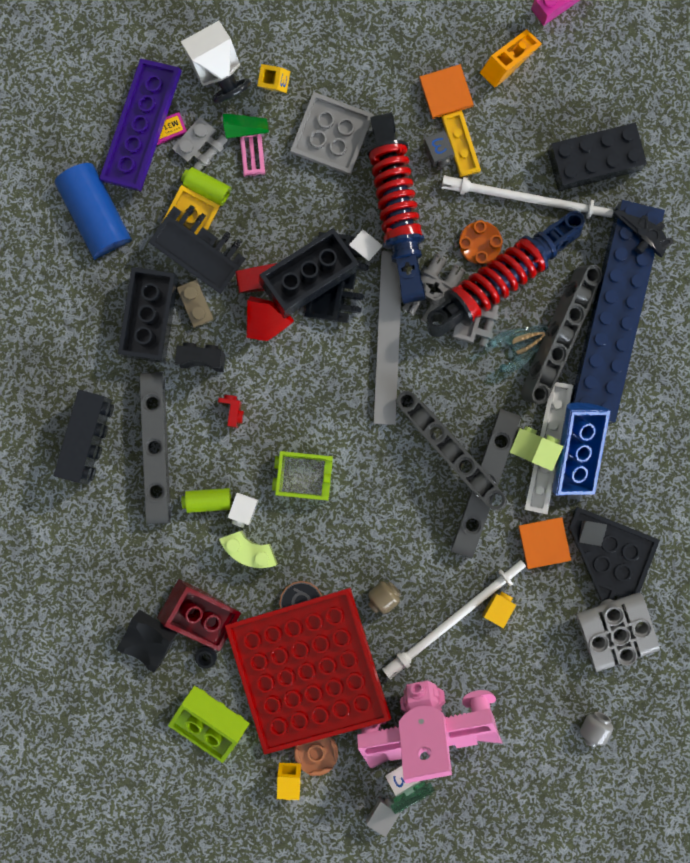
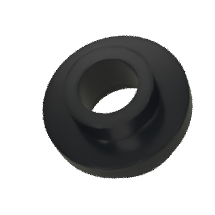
(201, 662)

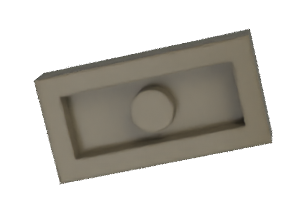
(195, 303)

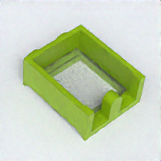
(302, 475)

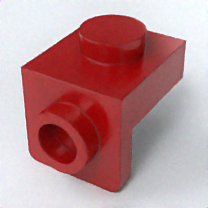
(235, 414)

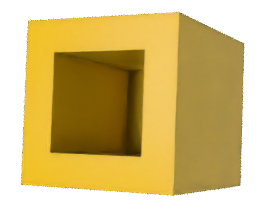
(273, 78)
(499, 609)
(289, 781)

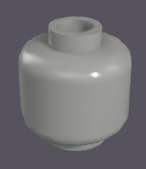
(596, 729)

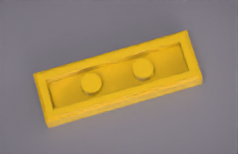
(461, 143)

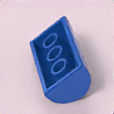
(92, 209)
(582, 449)

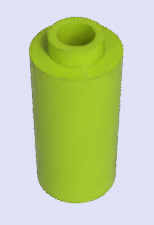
(206, 186)
(207, 500)

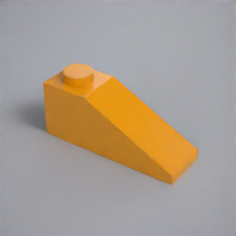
(509, 58)

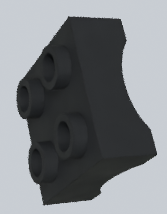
(191, 355)
(147, 640)

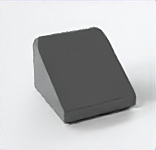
(592, 533)

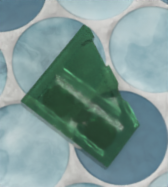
(420, 791)

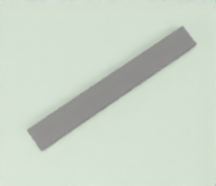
(387, 342)

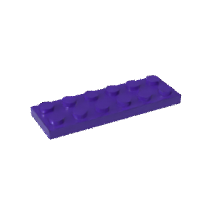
(140, 124)

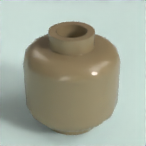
(384, 597)

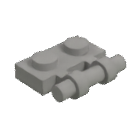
(194, 141)
(468, 333)

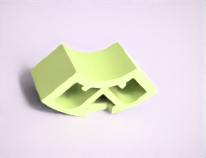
(536, 448)
(247, 552)

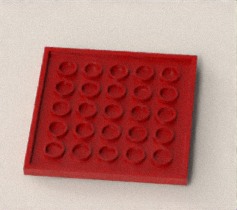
(307, 671)

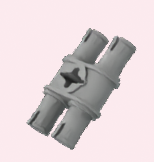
(430, 279)

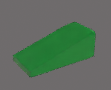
(243, 125)

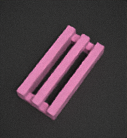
(254, 171)

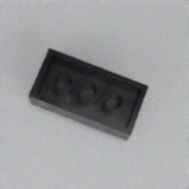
(597, 156)
(308, 273)
(148, 315)
(84, 437)

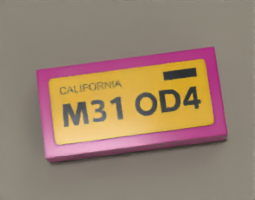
(172, 128)

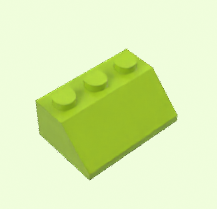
(208, 724)

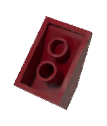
(197, 615)

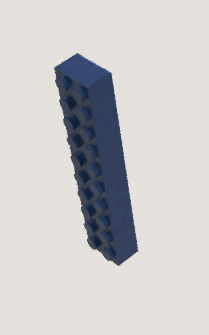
(615, 314)

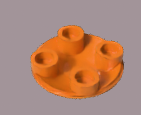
(480, 242)

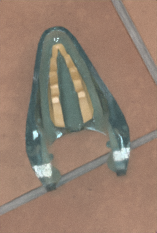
(523, 343)

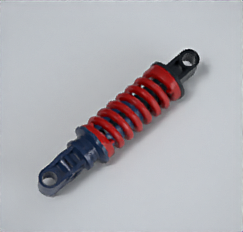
(395, 205)
(503, 274)

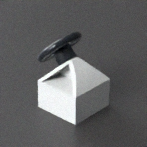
(215, 60)

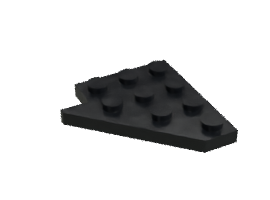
(620, 561)

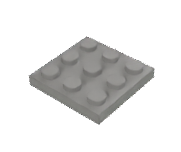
(331, 133)

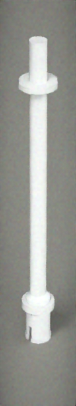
(465, 186)
(404, 659)

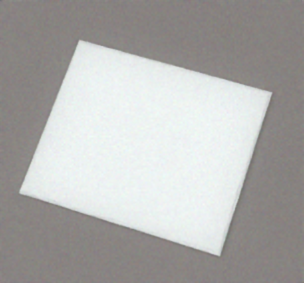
(365, 245)

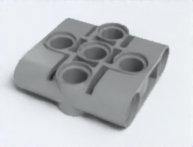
(634, 612)

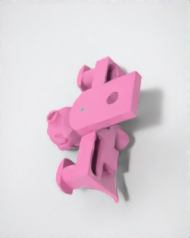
(428, 730)

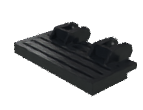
(197, 251)
(330, 303)

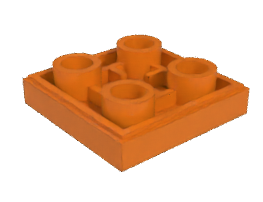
(446, 91)
(544, 543)

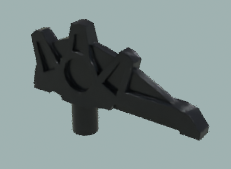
(648, 233)

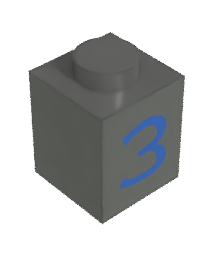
(439, 149)

